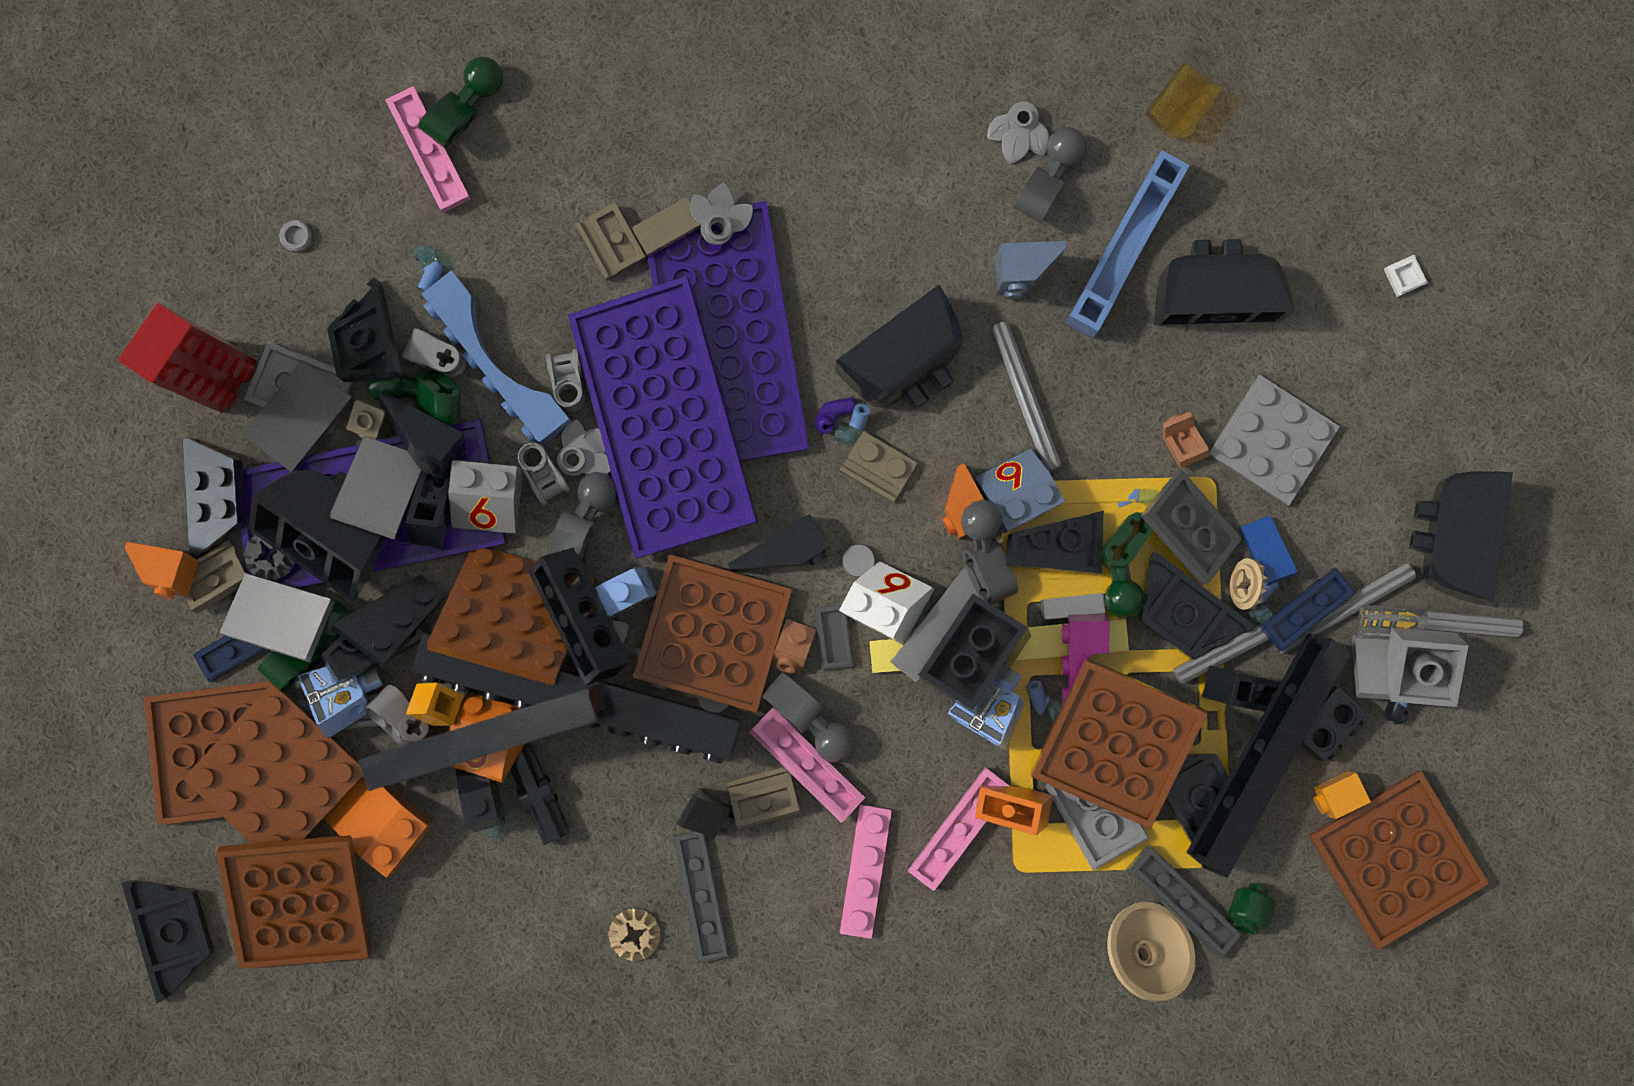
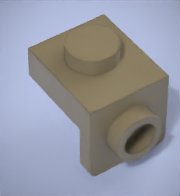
(368, 420)

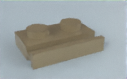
(611, 241)
(878, 466)
(216, 577)
(763, 798)

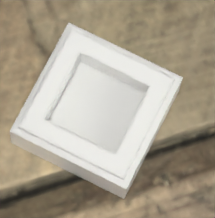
(1405, 275)

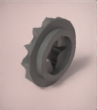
(264, 568)

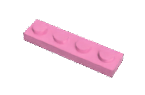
(429, 155)
(806, 765)
(953, 835)
(865, 871)

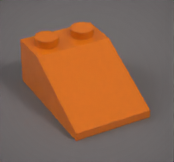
(381, 826)

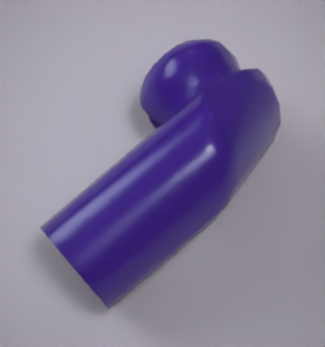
(830, 412)

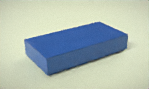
(1269, 549)

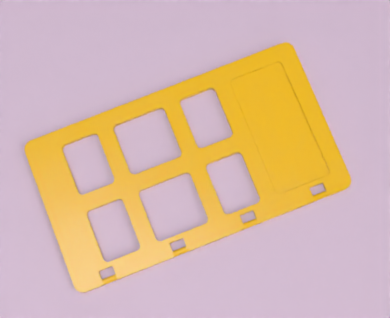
(1055, 846)

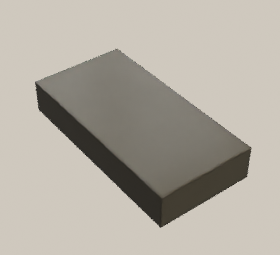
(666, 227)

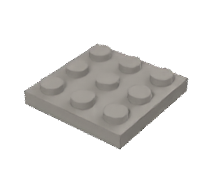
(1273, 440)

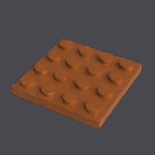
(499, 619)
(712, 633)
(180, 734)
(1118, 743)
(275, 771)
(1398, 860)
(294, 901)

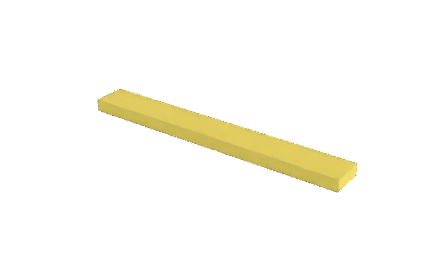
(1043, 643)

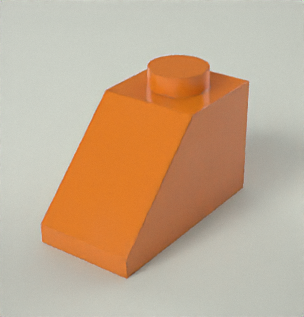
(961, 494)
(163, 569)
(1014, 808)

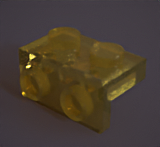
(1183, 103)

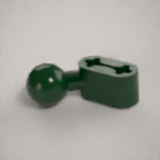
(455, 112)
(433, 393)
(1123, 596)
(283, 670)

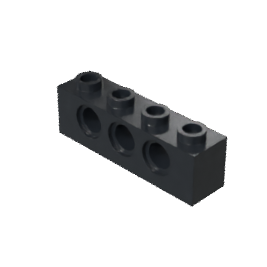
(579, 616)

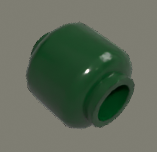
(1251, 909)

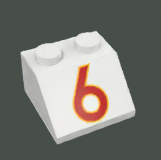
(887, 601)

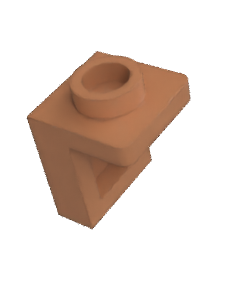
(1184, 439)
(793, 647)

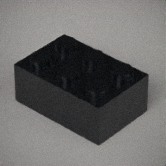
(975, 654)

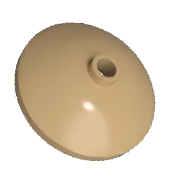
(1165, 951)

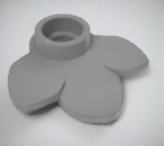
(1019, 137)
(720, 211)
(586, 446)

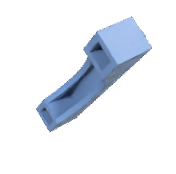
(1127, 244)
(457, 309)

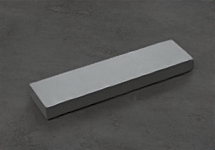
(931, 630)

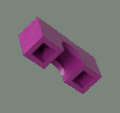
(1085, 637)

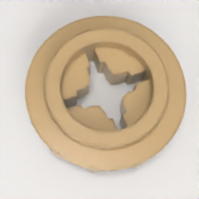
(1244, 573)
(638, 920)

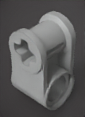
(431, 352)
(567, 374)
(543, 474)
(389, 712)

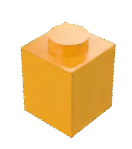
(434, 704)
(1340, 795)

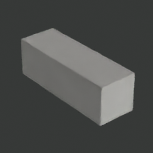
(1066, 606)

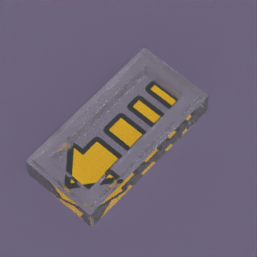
(1377, 621)

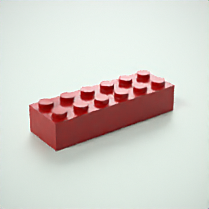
(187, 359)

